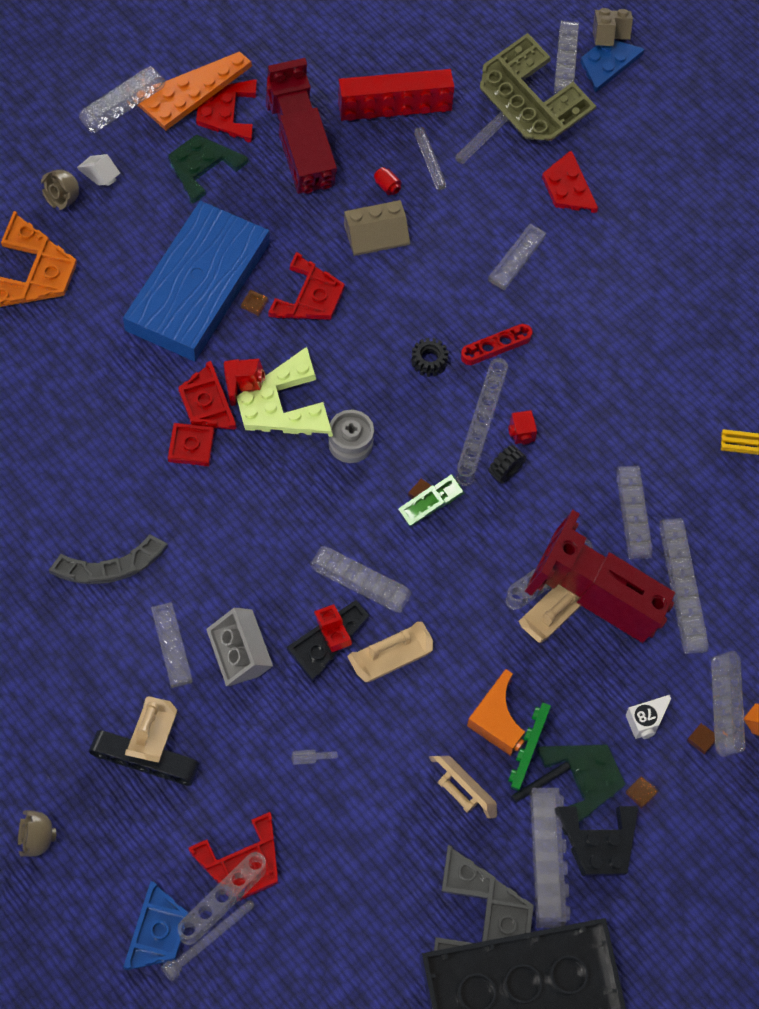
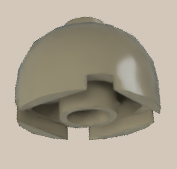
(60, 188)
(35, 833)

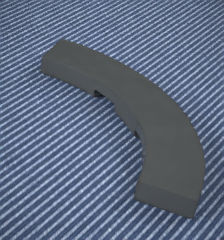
(109, 570)

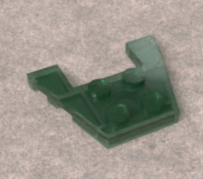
(198, 157)
(592, 770)

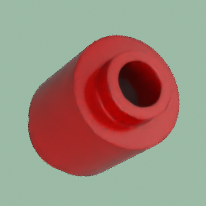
(387, 181)

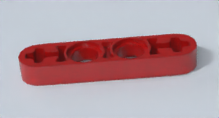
(494, 341)

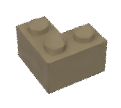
(611, 25)

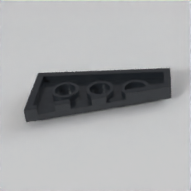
(312, 650)

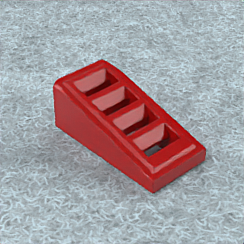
(230, 370)

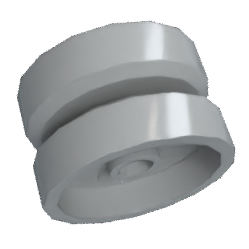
(351, 436)

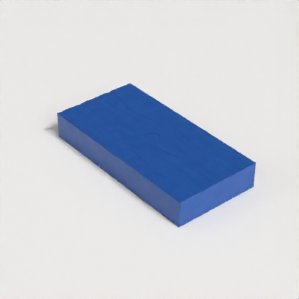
(196, 281)

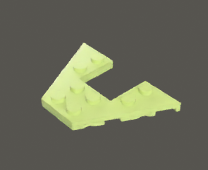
(263, 408)

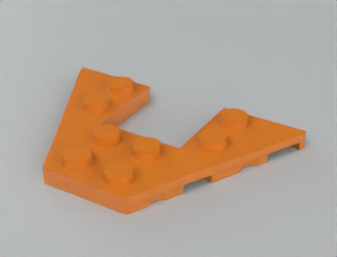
(49, 272)

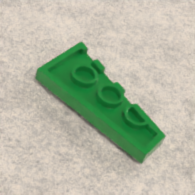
(525, 755)

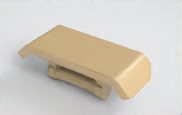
(549, 613)
(392, 652)
(152, 729)
(468, 783)

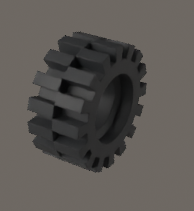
(429, 347)
(507, 464)

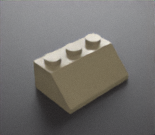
(376, 228)

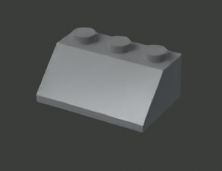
(239, 646)

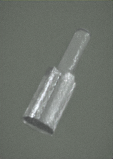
(310, 756)

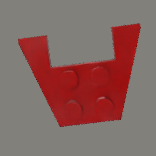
(219, 110)
(317, 297)
(221, 868)

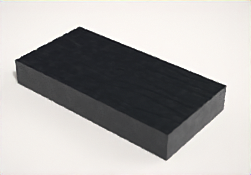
(530, 970)

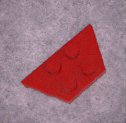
(568, 186)
(205, 400)

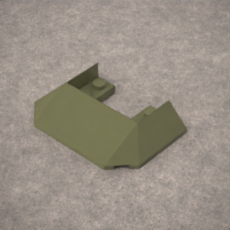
(506, 89)

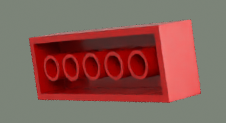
(395, 94)

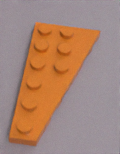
(192, 89)

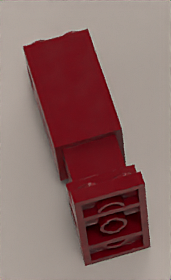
(300, 127)
(602, 583)

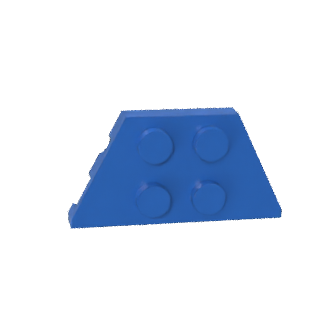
(606, 62)
(156, 931)

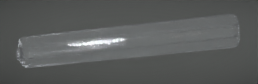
(481, 138)
(430, 158)

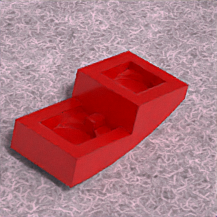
(332, 628)

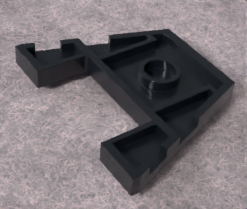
(600, 850)

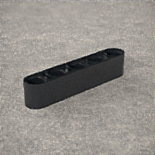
(171, 765)

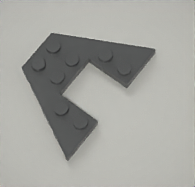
(505, 910)

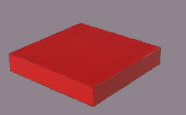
(191, 444)

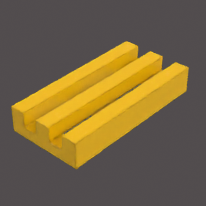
(740, 438)

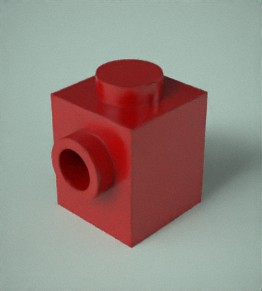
(250, 375)
(522, 427)

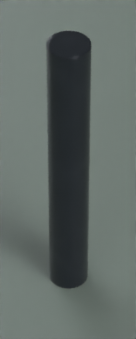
(545, 779)

